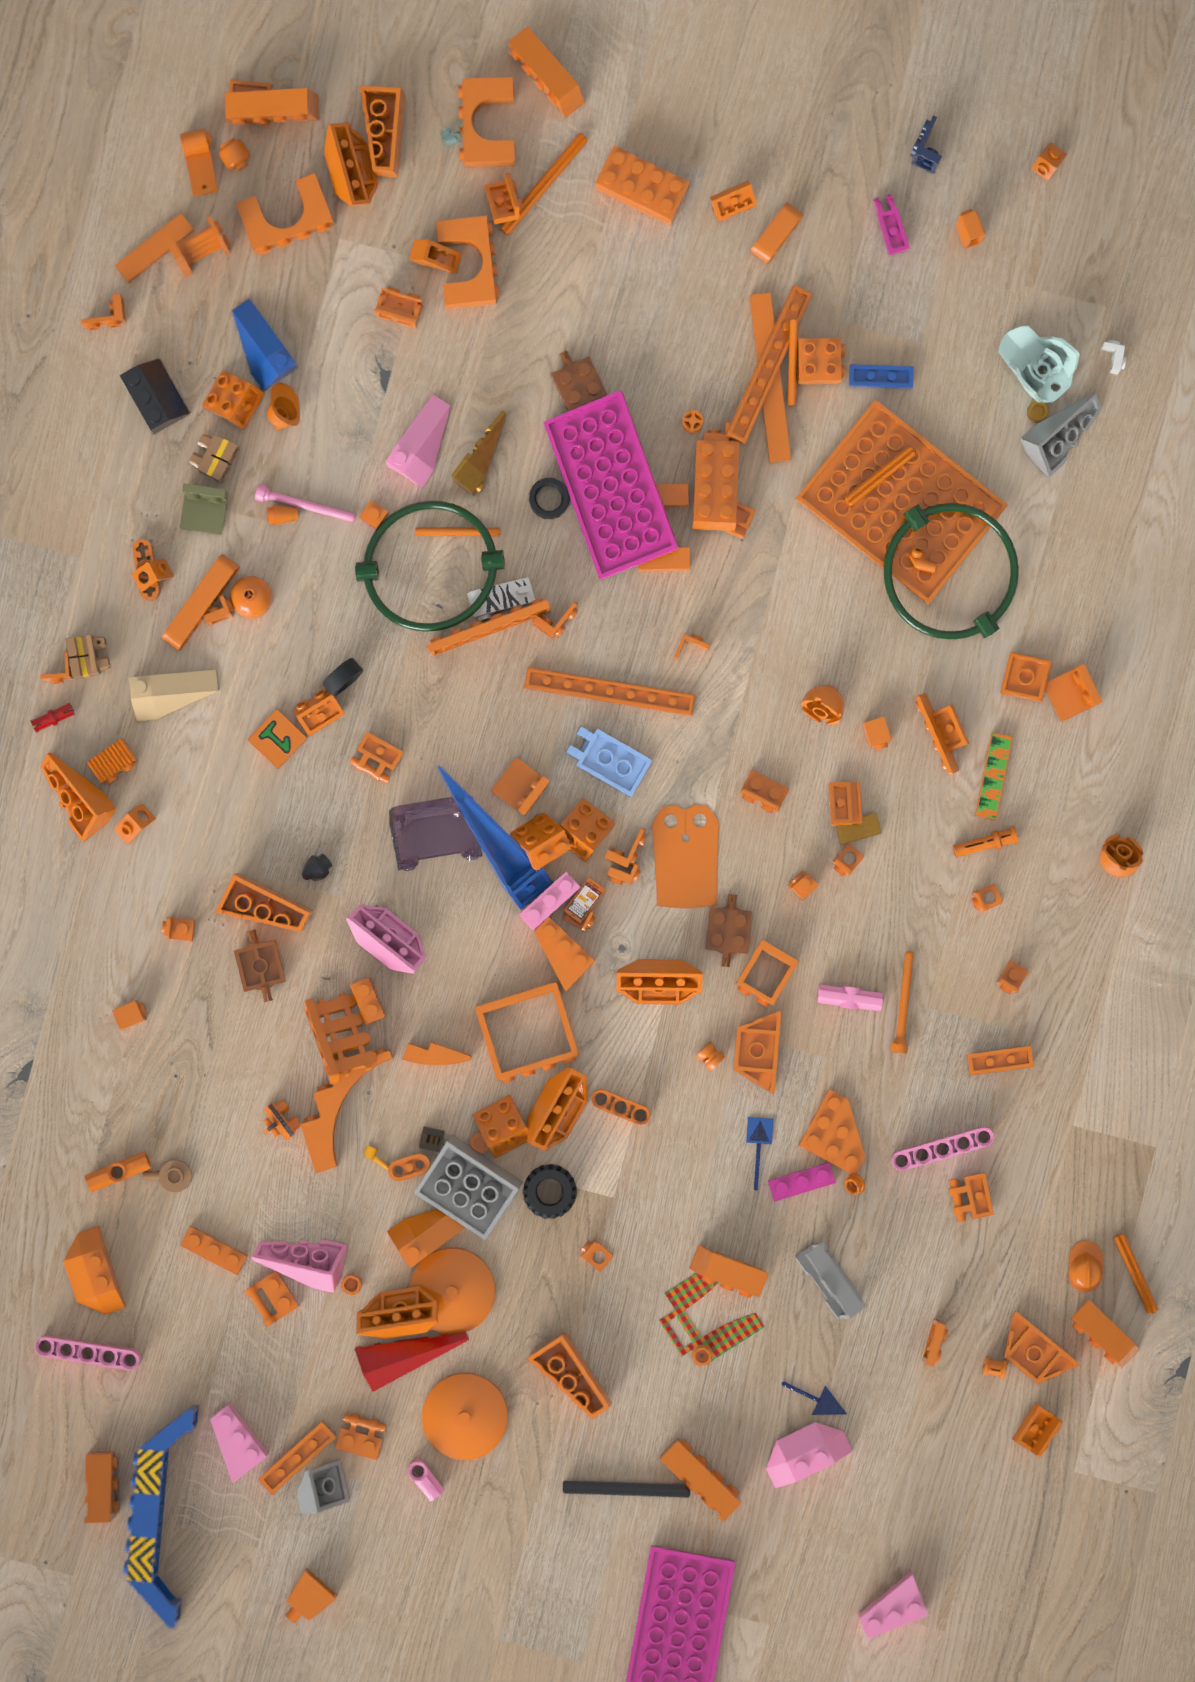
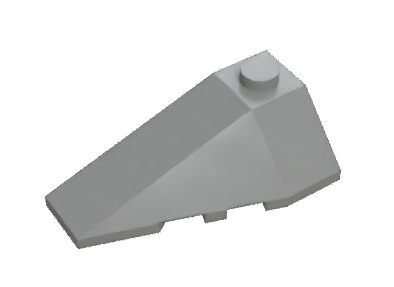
(1054, 437)

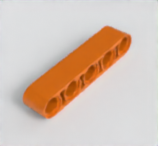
(200, 602)

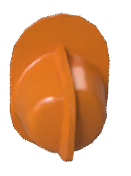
(283, 407)
(1085, 1266)

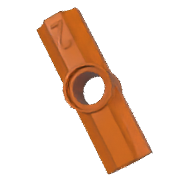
(105, 1177)

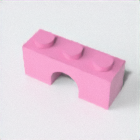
(549, 901)

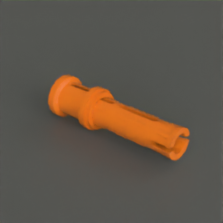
(996, 840)

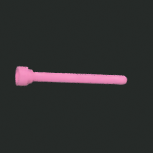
(264, 493)

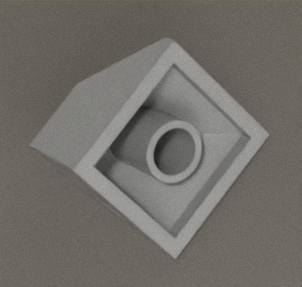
(322, 1488)

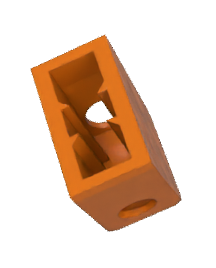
(309, 1597)

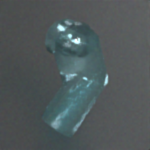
(449, 138)

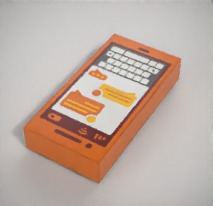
(584, 900)

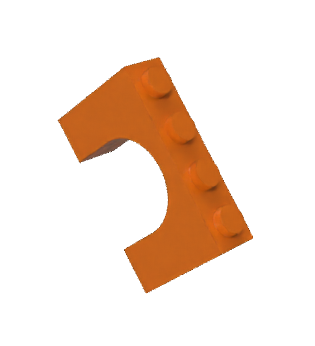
(475, 95)
(314, 218)
(475, 233)
(679, 560)

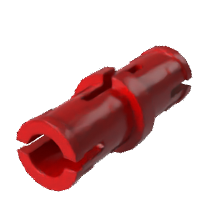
(52, 717)

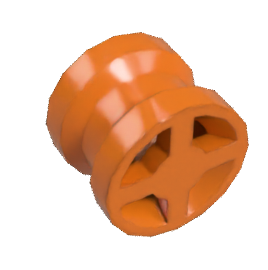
(692, 417)

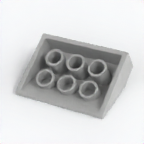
(468, 1187)

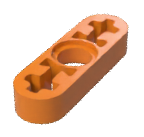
(138, 555)

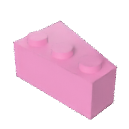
(237, 1442)

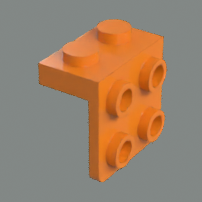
(541, 840)

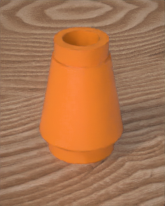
(281, 514)

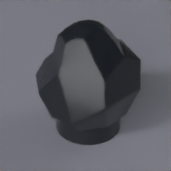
(316, 868)

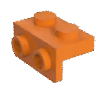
(503, 200)
(1037, 1430)

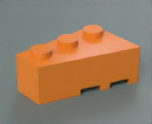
(563, 953)
(1104, 1334)
(101, 1487)

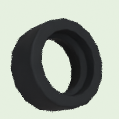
(533, 498)
(342, 677)

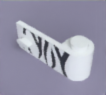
(503, 597)

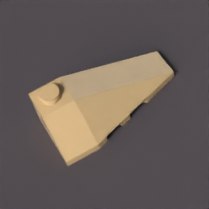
(164, 693)

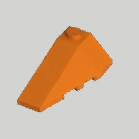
(423, 1234)

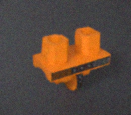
(275, 1113)

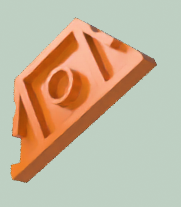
(758, 1050)
(1035, 1352)

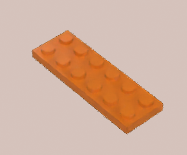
(479, 629)

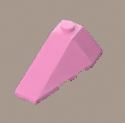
(310, 1263)

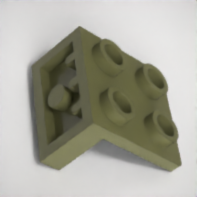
(203, 509)

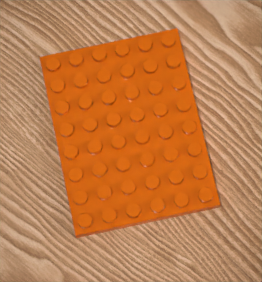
(923, 480)

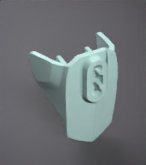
(1028, 352)

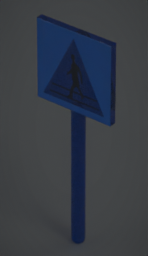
(760, 1132)

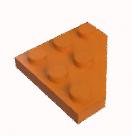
(835, 1134)

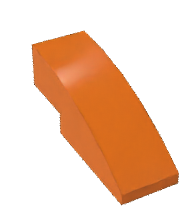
(434, 1055)

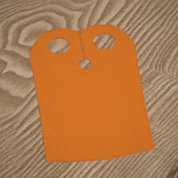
(686, 869)

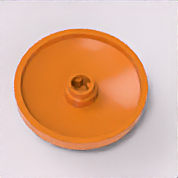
(459, 1285)
(464, 1416)

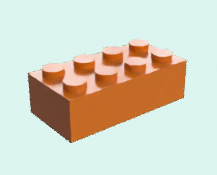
(642, 185)
(716, 485)

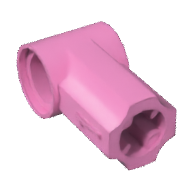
(426, 1481)

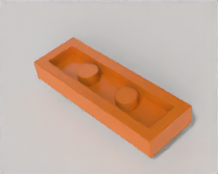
(1000, 1060)
(213, 1250)

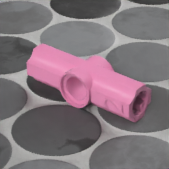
(850, 997)

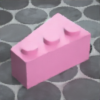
(893, 1608)

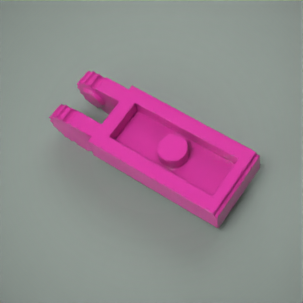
(891, 227)

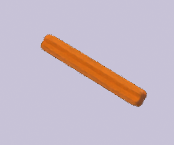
(880, 475)
(1136, 1273)

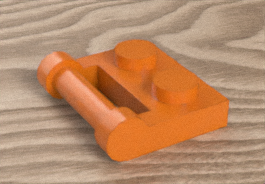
(277, 1293)

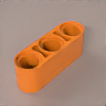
(777, 233)
(631, 1106)

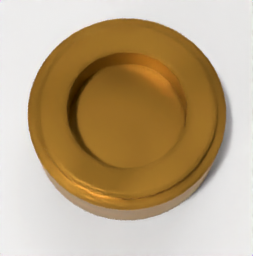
(1037, 411)

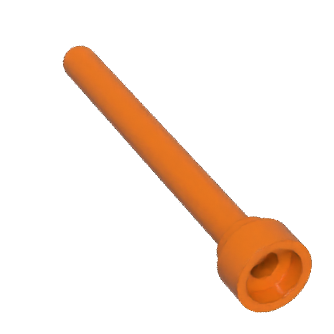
(899, 1044)

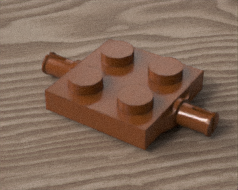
(577, 382)
(729, 930)
(259, 965)

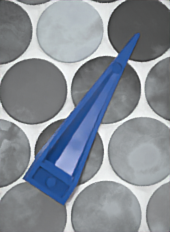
(501, 850)

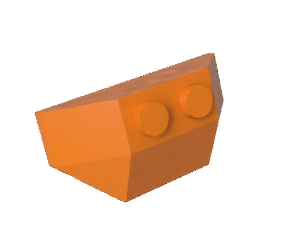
(349, 165)
(659, 981)
(557, 1109)
(93, 1273)
(398, 1314)

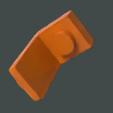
(116, 308)
(544, 623)
(617, 856)

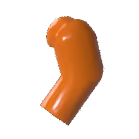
(919, 560)

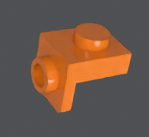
(1049, 161)
(618, 876)

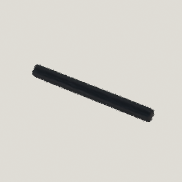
(626, 1489)

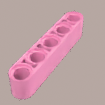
(950, 1141)
(78, 1352)

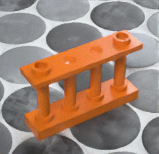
(198, 246)

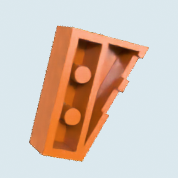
(728, 1272)

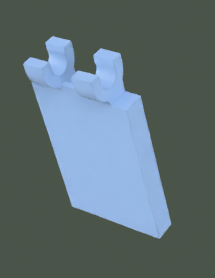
(610, 760)

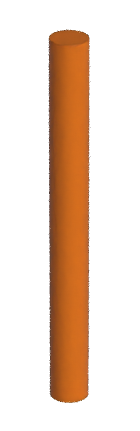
(793, 355)
(453, 531)

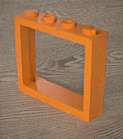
(546, 1063)

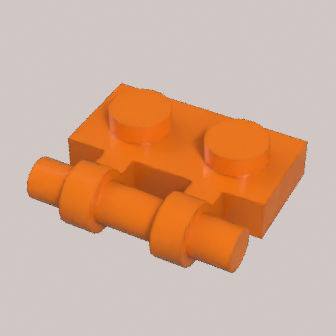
(380, 751)
(977, 1194)
(358, 1442)

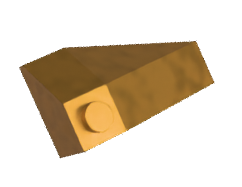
(474, 468)

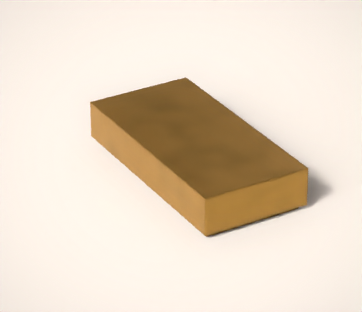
(855, 832)

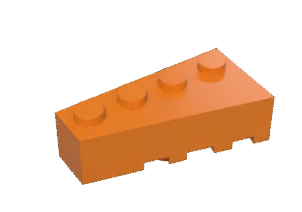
(546, 72)
(272, 105)
(384, 126)
(258, 903)
(569, 1371)
(701, 1478)

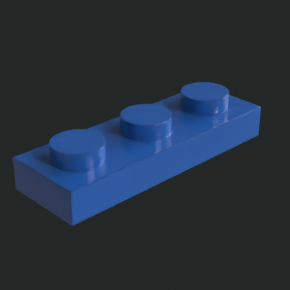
(881, 376)

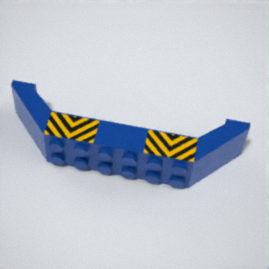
(147, 1518)

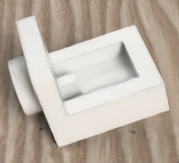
(1118, 360)

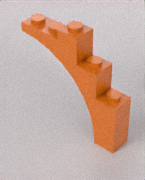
(320, 1131)

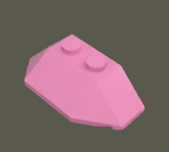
(387, 938)
(806, 1453)

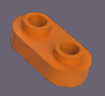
(409, 1167)

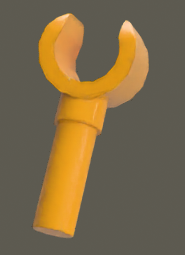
(370, 1153)

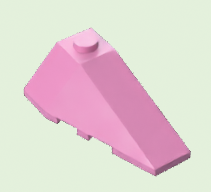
(419, 446)

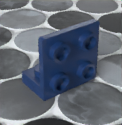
(925, 158)

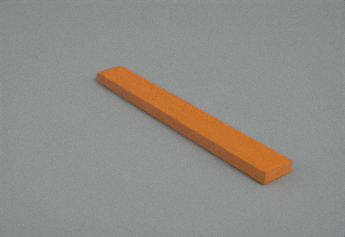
(767, 366)
(774, 403)
(609, 691)

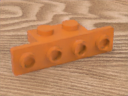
(945, 729)

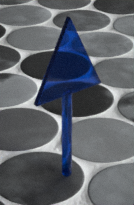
(825, 1404)

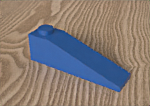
(263, 350)

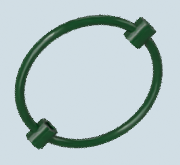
(369, 571)
(985, 623)

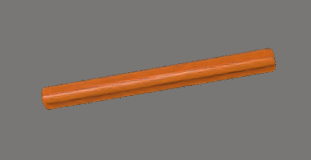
(546, 181)

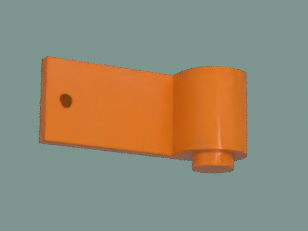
(199, 161)

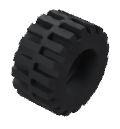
(549, 1210)

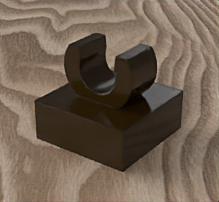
(431, 1139)

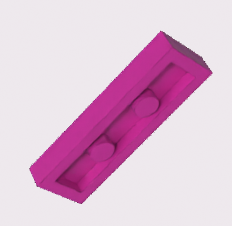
(801, 1181)

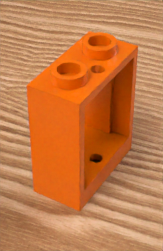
(776, 953)

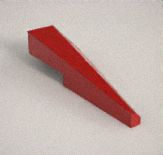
(390, 1361)

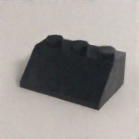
(155, 395)

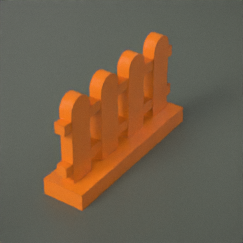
(339, 1046)

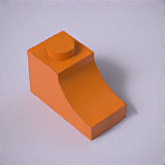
(435, 256)

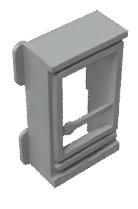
(840, 1294)

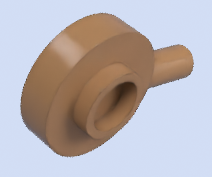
(173, 1176)

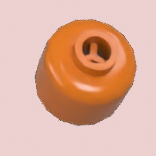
(234, 154)

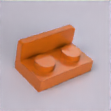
(733, 201)
(318, 711)
(763, 791)

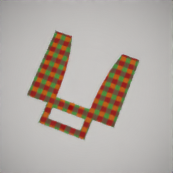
(719, 1340)

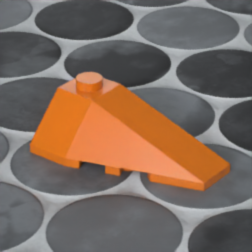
(84, 802)

